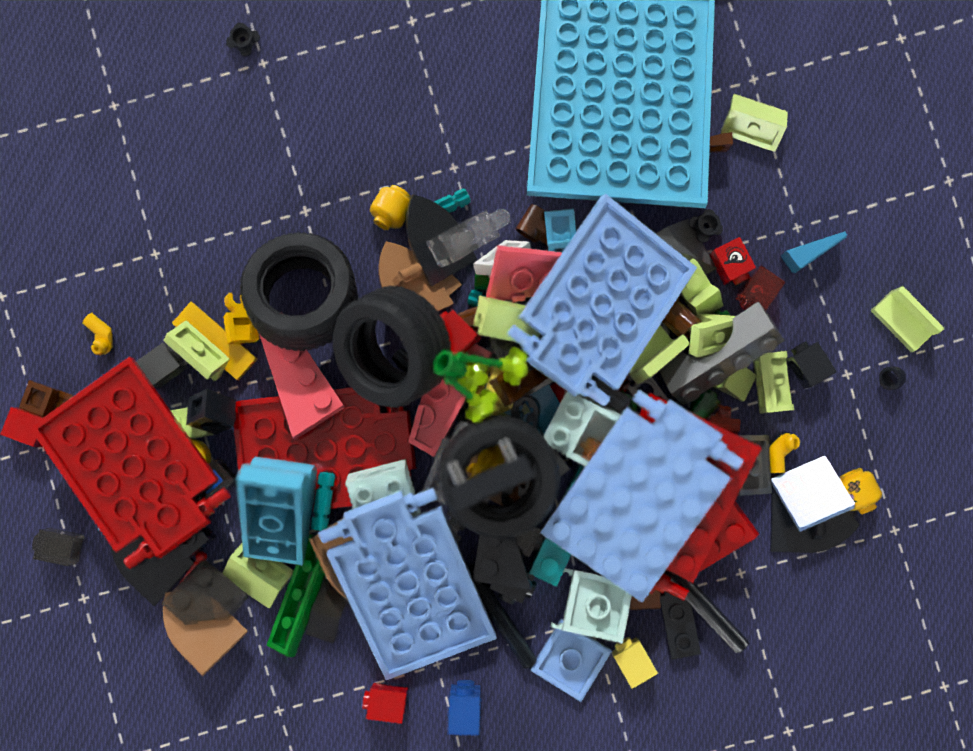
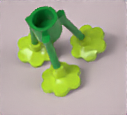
(469, 372)

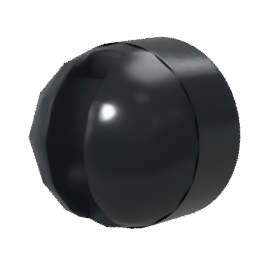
(889, 380)

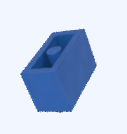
(464, 708)

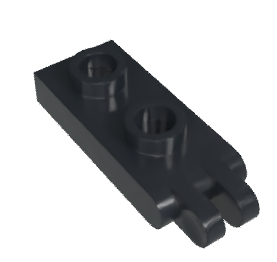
(679, 626)

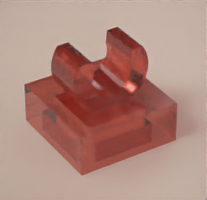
(723, 419)

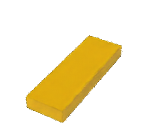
(239, 356)

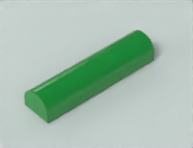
(297, 605)

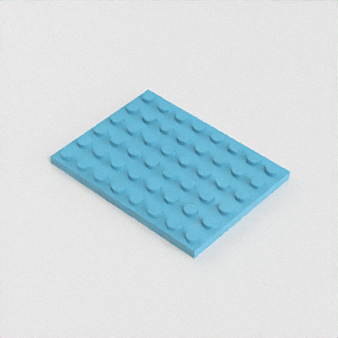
(623, 101)

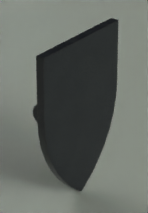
(423, 222)
(821, 537)
(154, 575)

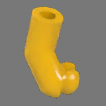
(103, 334)
(779, 449)

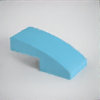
(559, 228)

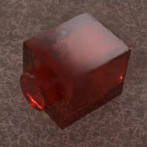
(760, 288)

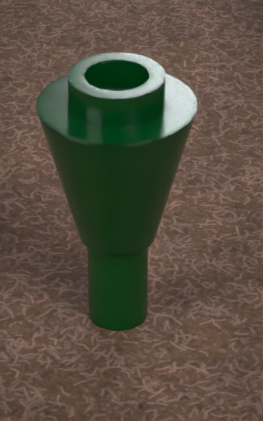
(705, 404)

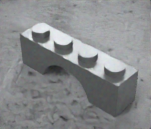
(751, 337)

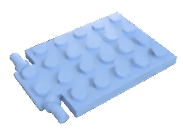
(602, 301)
(641, 494)
(407, 583)

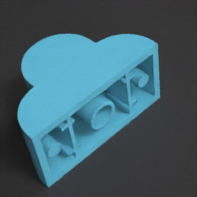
(276, 509)

